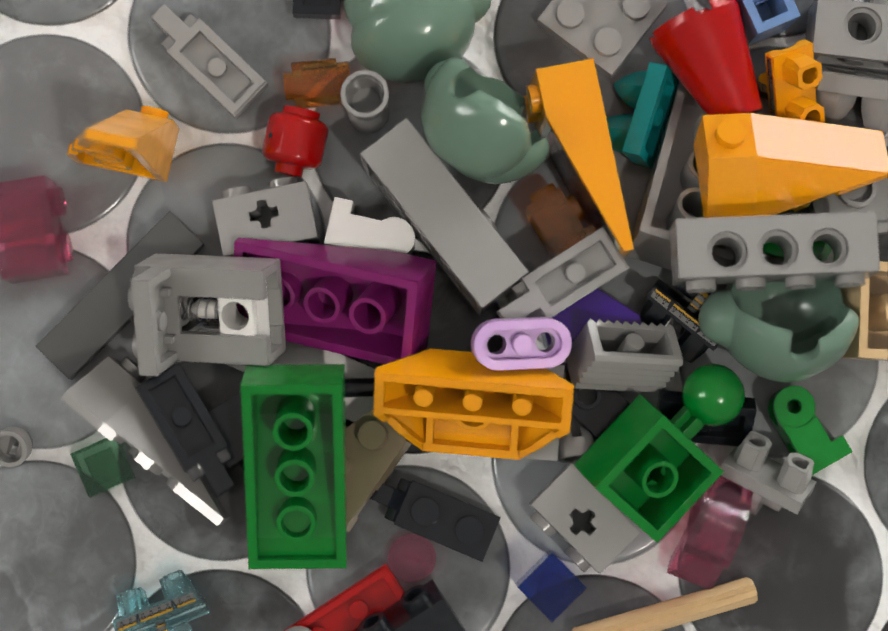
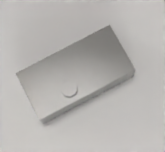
(443, 216)

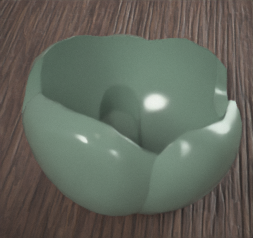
(411, 36)
(478, 125)
(781, 330)

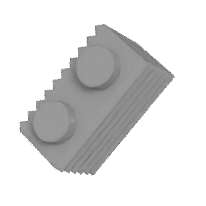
(624, 356)

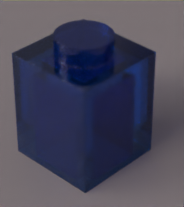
(550, 586)

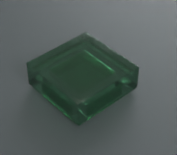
(102, 466)

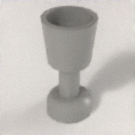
(366, 100)

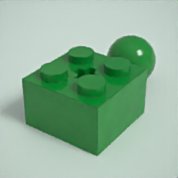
(651, 463)

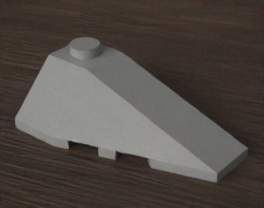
(114, 408)

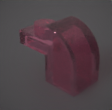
(712, 533)

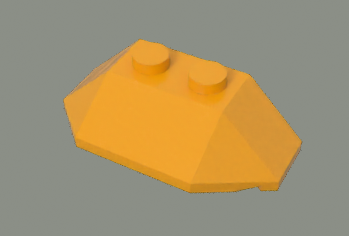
(461, 407)

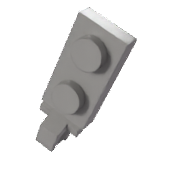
(210, 61)
(566, 278)

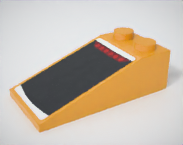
(570, 113)

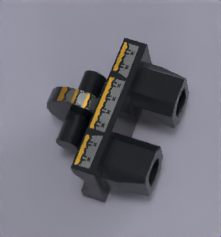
(666, 304)

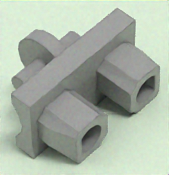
(770, 481)

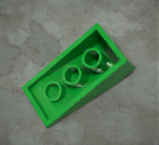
(295, 465)

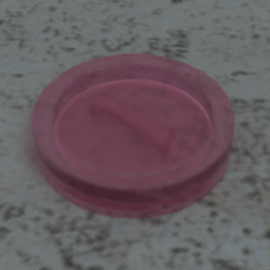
(412, 558)

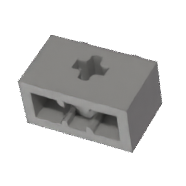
(285, 197)
(610, 528)

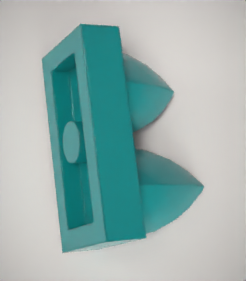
(651, 97)

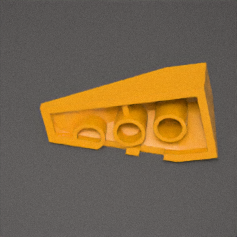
(129, 143)
(781, 164)

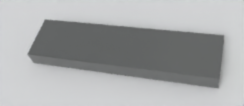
(106, 307)

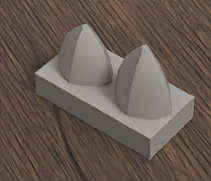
(840, 90)

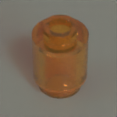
(315, 82)

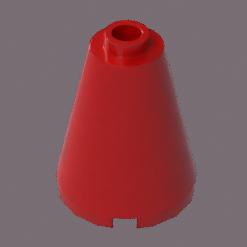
(711, 57)

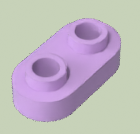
(519, 343)

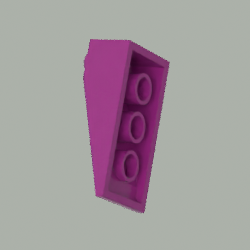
(351, 297)

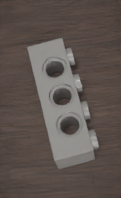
(834, 44)
(849, 234)

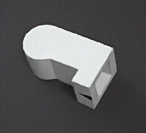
(364, 232)

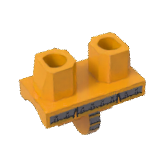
(792, 82)

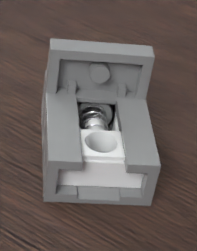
(169, 313)

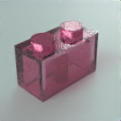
(32, 230)

